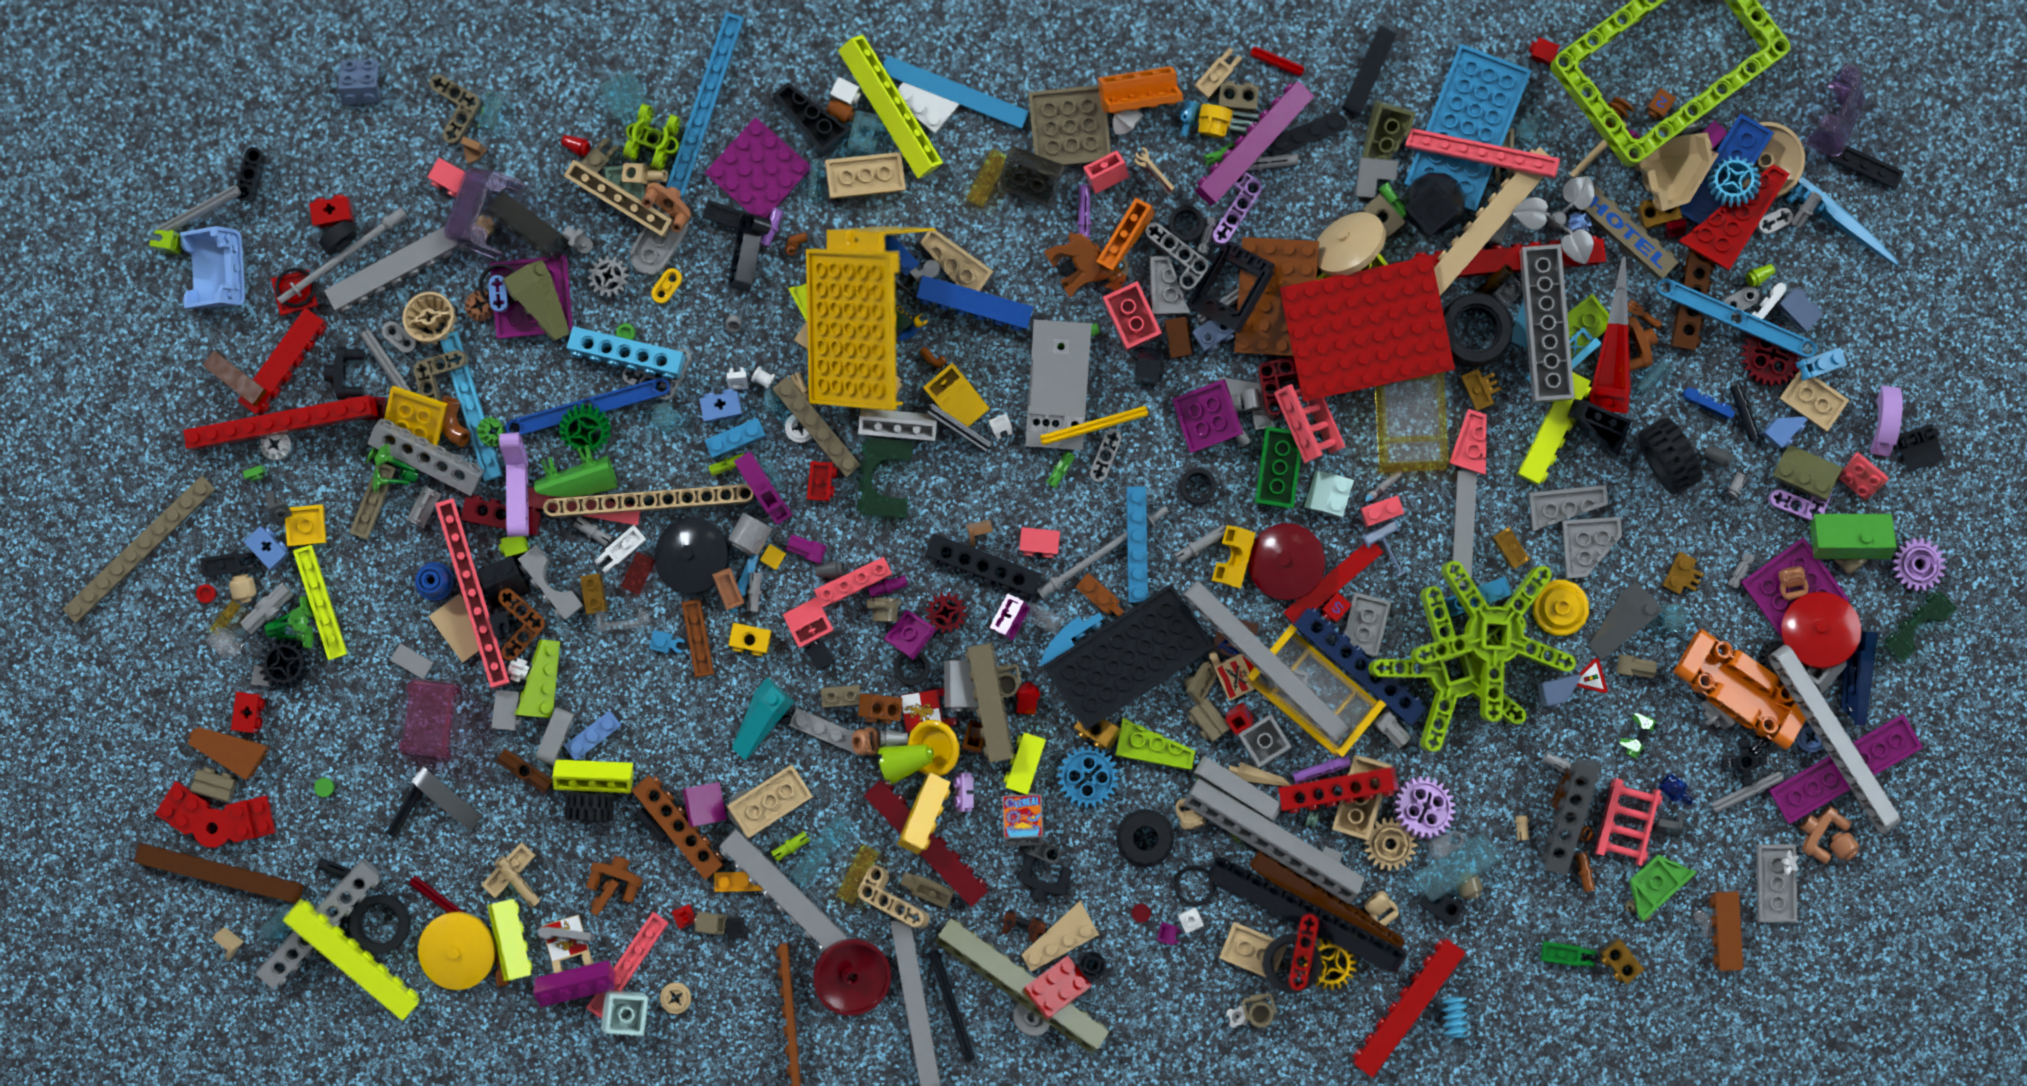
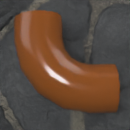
(451, 428)

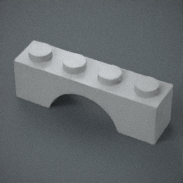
(536, 564)

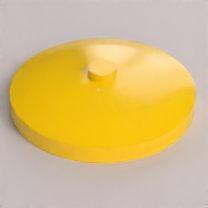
(457, 950)

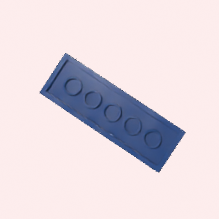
(1743, 140)

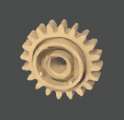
(1402, 846)

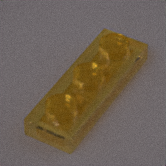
(986, 178)
(863, 861)

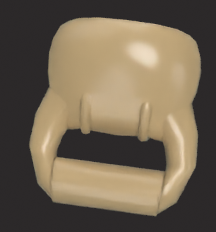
(1189, 819)
(1379, 904)

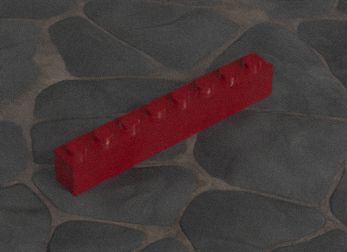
(943, 860)

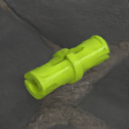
(790, 846)

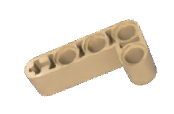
(894, 903)

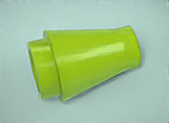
(1758, 275)

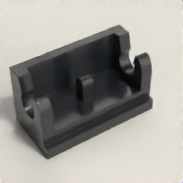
(500, 622)

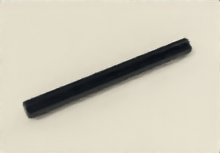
(951, 1005)

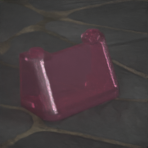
(429, 719)

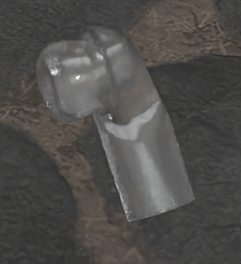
(1704, 921)

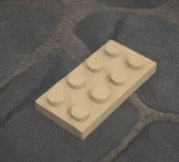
(865, 175)
(769, 801)

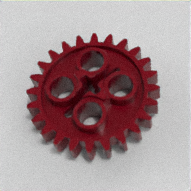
(1767, 371)

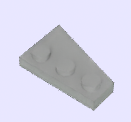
(1164, 288)

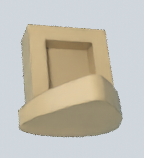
(228, 941)

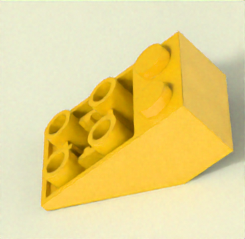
(956, 396)

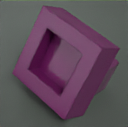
(1168, 933)

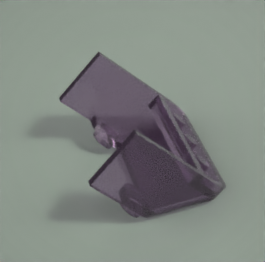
(468, 202)

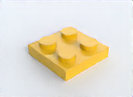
(306, 526)

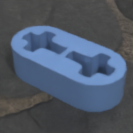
(493, 294)

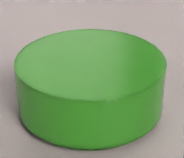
(626, 331)
(324, 787)

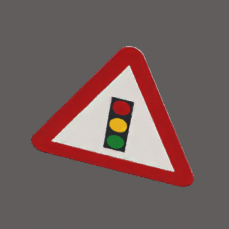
(1592, 677)

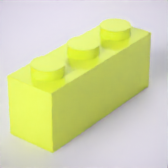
(1024, 763)

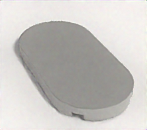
(652, 251)

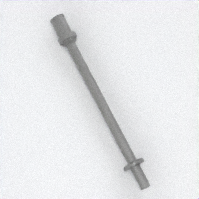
(387, 224)
(1056, 582)

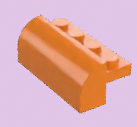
(1139, 90)

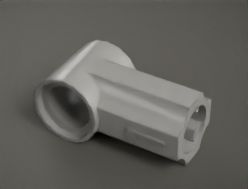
(1388, 725)

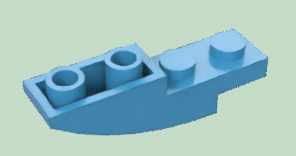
(1490, 592)
(1074, 629)

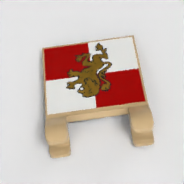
(1154, 171)
(563, 950)

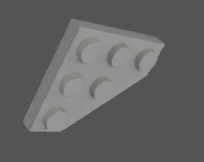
(1587, 543)

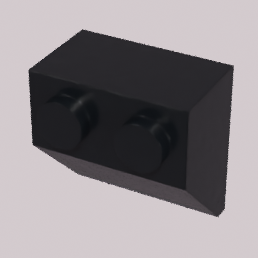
(500, 576)

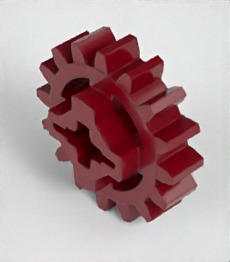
(948, 621)

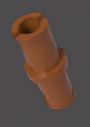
(1585, 872)

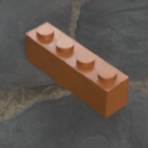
(1727, 930)

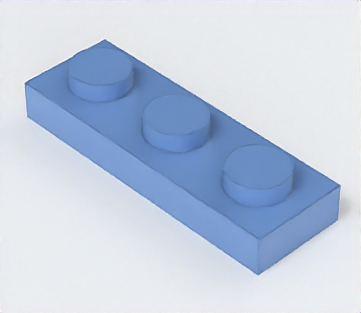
(592, 735)

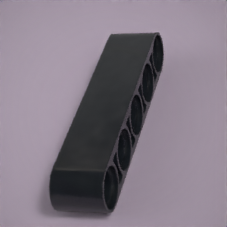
(1369, 71)

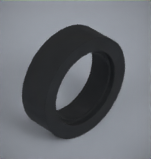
(358, 934)
(1268, 967)

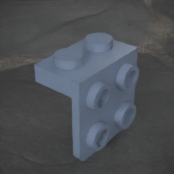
(359, 82)

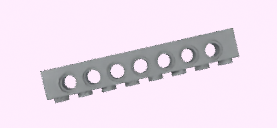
(364, 871)

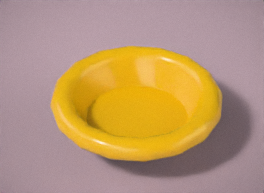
(1561, 608)
(943, 742)

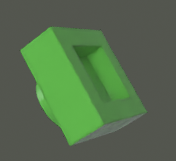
(255, 474)

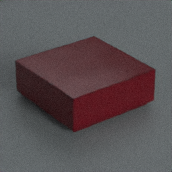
(1675, 228)

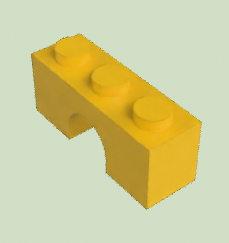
(1240, 545)

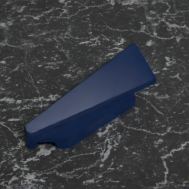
(1858, 678)

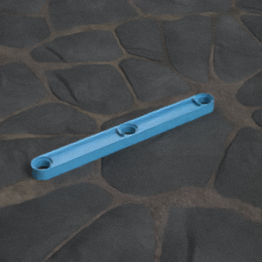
(1749, 323)

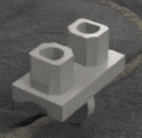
(578, 240)
(1716, 716)

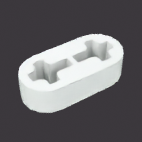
(1776, 224)

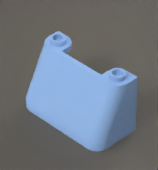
(215, 267)

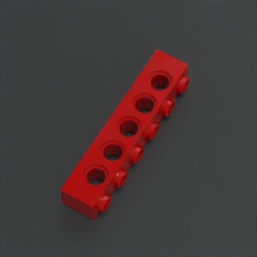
(1289, 794)

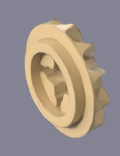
(666, 997)

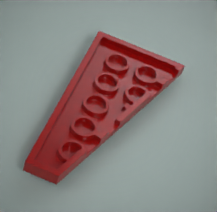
(1729, 228)

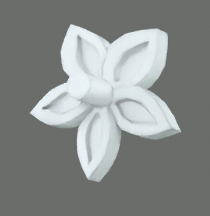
(1790, 863)

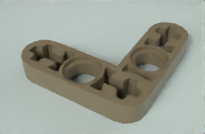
(462, 107)
(432, 371)

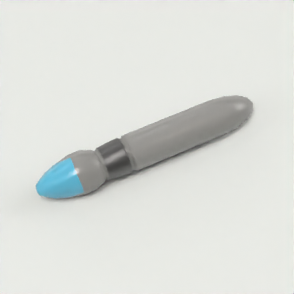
(1383, 486)

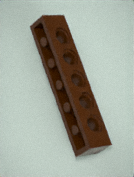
(1679, 339)

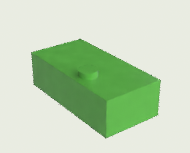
(1852, 536)

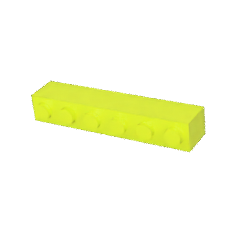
(1550, 435)

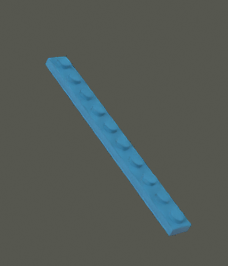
(705, 102)

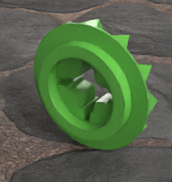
(485, 426)

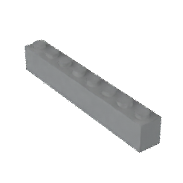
(391, 270)
(782, 890)

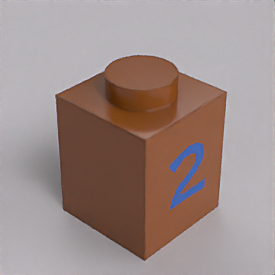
(1660, 104)

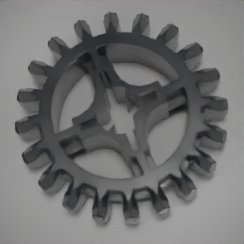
(282, 656)

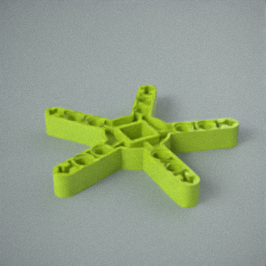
(1512, 635)
(1438, 677)

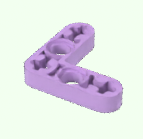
(1806, 505)

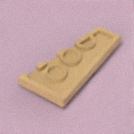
(956, 262)
(1062, 937)

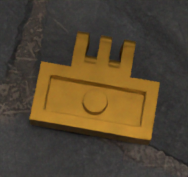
(1480, 388)
(1682, 574)

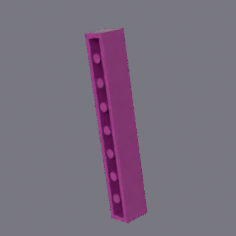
(1254, 143)

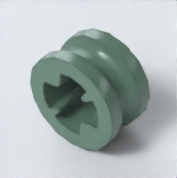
(1312, 819)

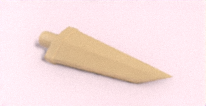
(1256, 775)

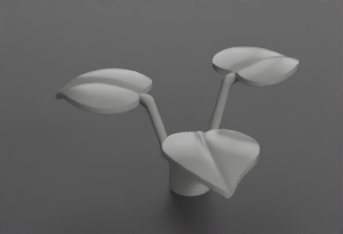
(1533, 215)

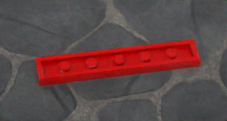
(1334, 580)

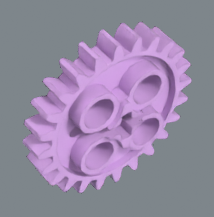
(1439, 815)

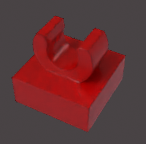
(684, 916)

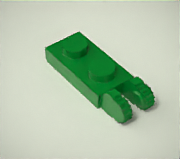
(1565, 954)

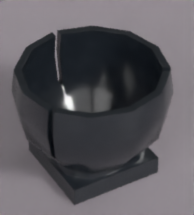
(1434, 202)

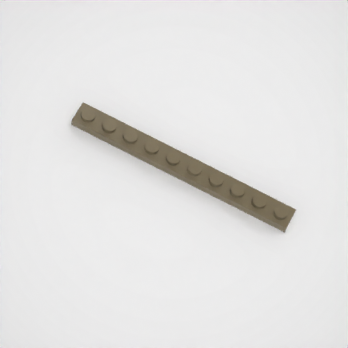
(139, 549)

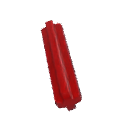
(1277, 61)

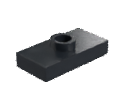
(722, 214)

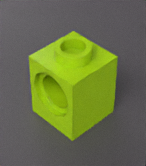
(514, 546)

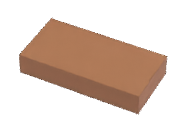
(728, 588)

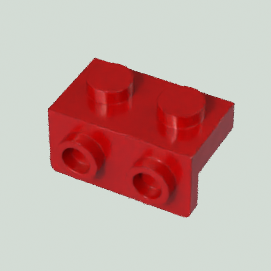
(820, 481)

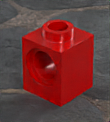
(1543, 51)

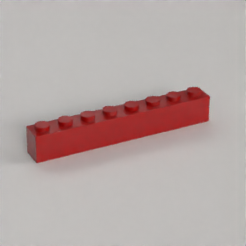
(1408, 1007)

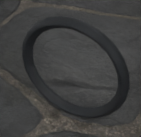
(291, 270)
(1177, 890)

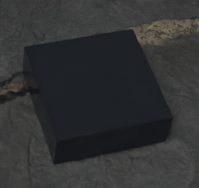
(736, 928)

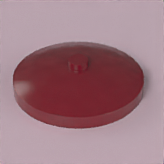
(1287, 561)
(851, 977)

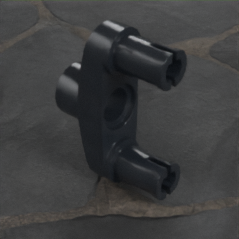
(337, 372)
(1039, 887)

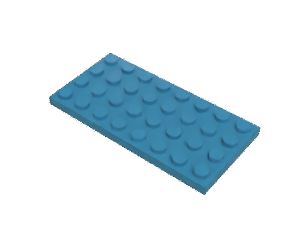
(1473, 106)

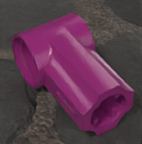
(809, 549)

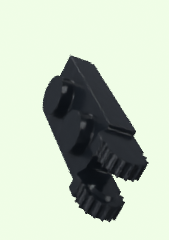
(225, 564)

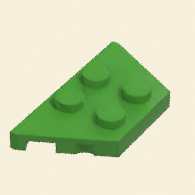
(1657, 883)

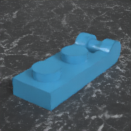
(1821, 363)

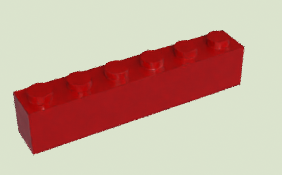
(286, 358)

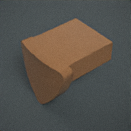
(472, 149)
(977, 529)

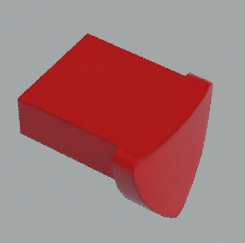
(1027, 698)

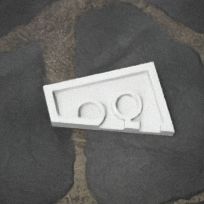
(927, 107)

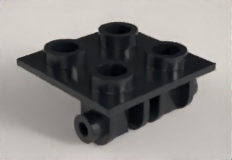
(1920, 447)

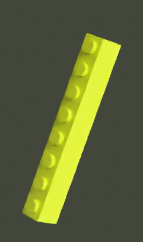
(890, 106)
(351, 959)

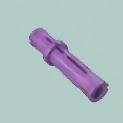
(1084, 210)
(1328, 767)

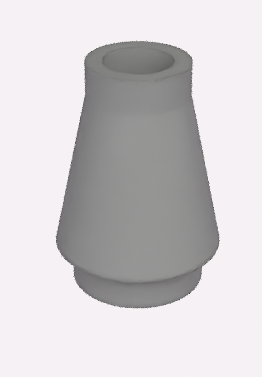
(892, 738)

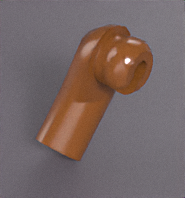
(793, 243)
(931, 359)

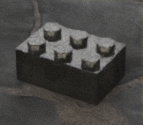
(1031, 176)

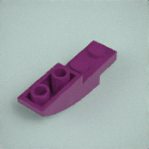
(763, 488)

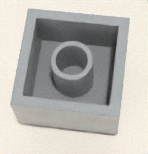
(1264, 740)

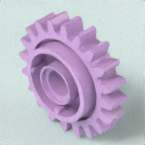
(1930, 564)

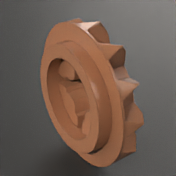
(476, 314)

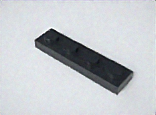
(1307, 133)
(1868, 167)

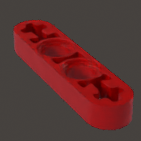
(1306, 952)

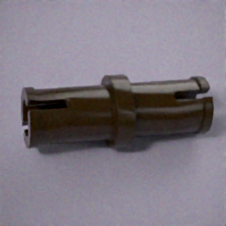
(1496, 280)

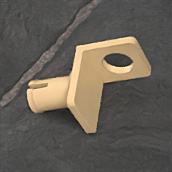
(644, 174)

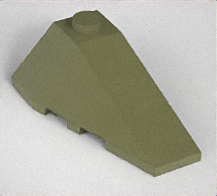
(1386, 130)
(536, 292)

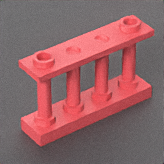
(1301, 429)
(1613, 808)

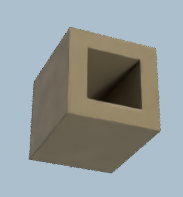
(710, 922)

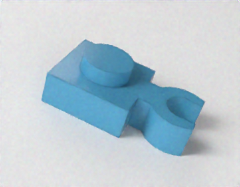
(663, 642)

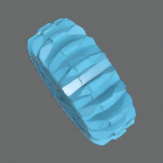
(1746, 172)

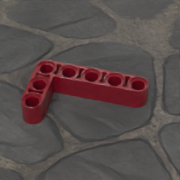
(1273, 382)

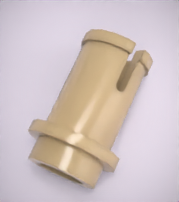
(1522, 827)

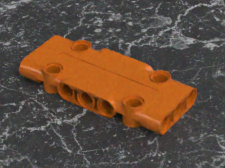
(1740, 688)

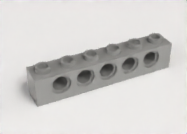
(432, 466)

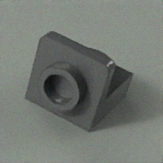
(277, 508)

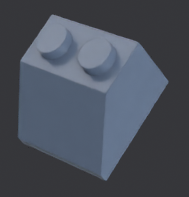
(1557, 691)

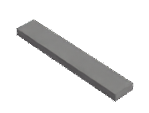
(1464, 520)

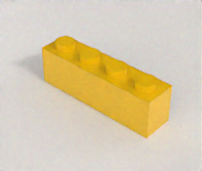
(923, 813)

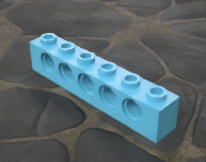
(580, 337)

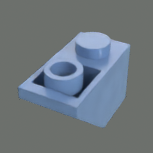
(1782, 430)

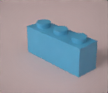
(735, 438)

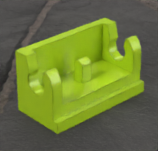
(169, 243)

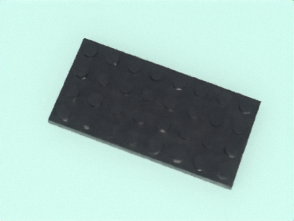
(1128, 657)

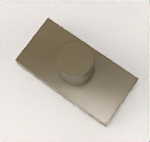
(1201, 683)

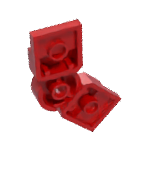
(236, 822)

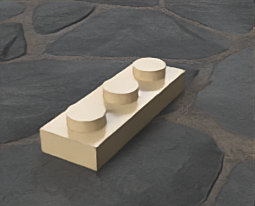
(517, 859)

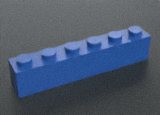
(973, 302)

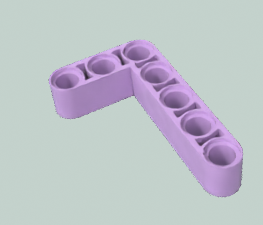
(516, 484)

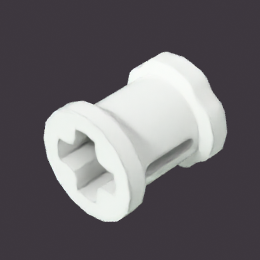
(763, 378)

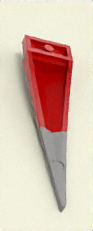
(1612, 377)

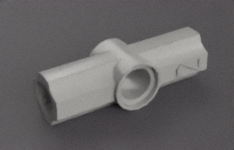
(267, 608)

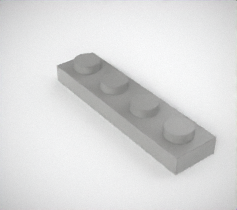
(822, 729)

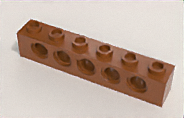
(643, 793)

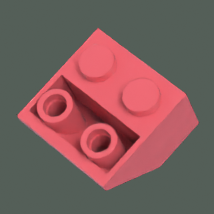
(808, 622)

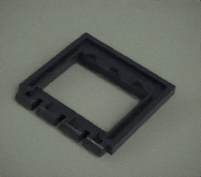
(1217, 310)

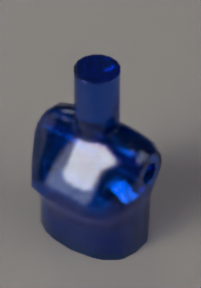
(1675, 789)

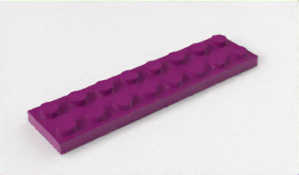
(1825, 782)

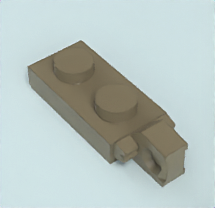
(928, 889)

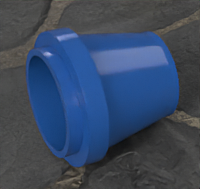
(443, 581)

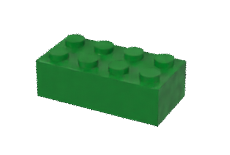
(1277, 469)

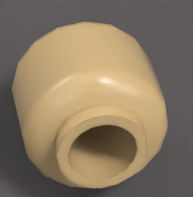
(242, 588)

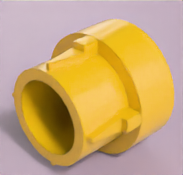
(1214, 120)

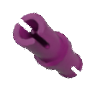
(888, 586)

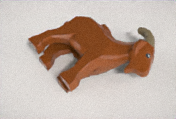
(1084, 257)

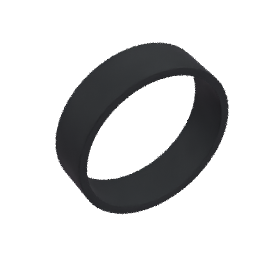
(485, 272)

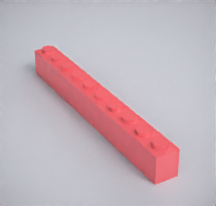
(472, 593)

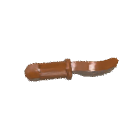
(1637, 310)
(499, 977)

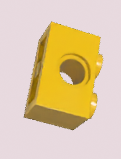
(738, 636)

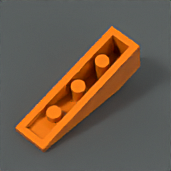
(1126, 234)

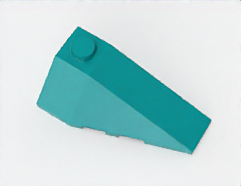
(763, 713)

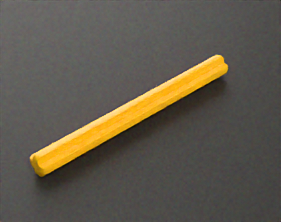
(1094, 425)

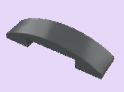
(446, 798)

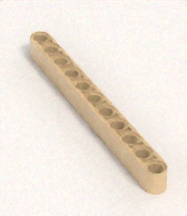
(640, 497)

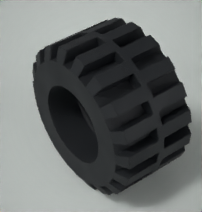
(589, 807)

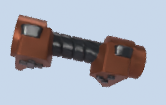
(1034, 926)

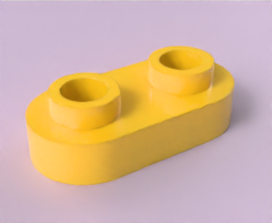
(665, 285)

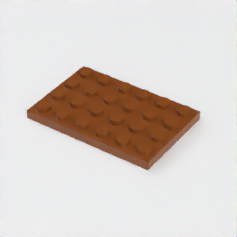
(1266, 327)

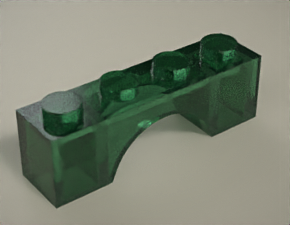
(1901, 643)

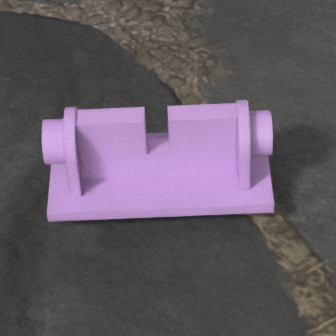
(962, 801)

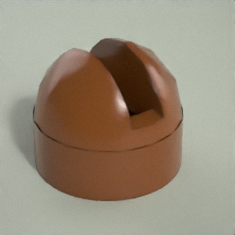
(1589, 836)

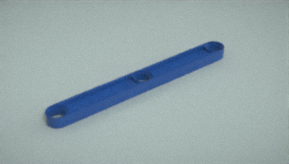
(606, 402)

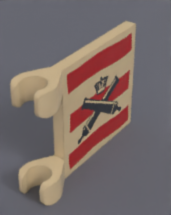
(1233, 674)

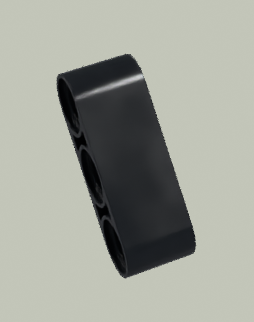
(247, 166)

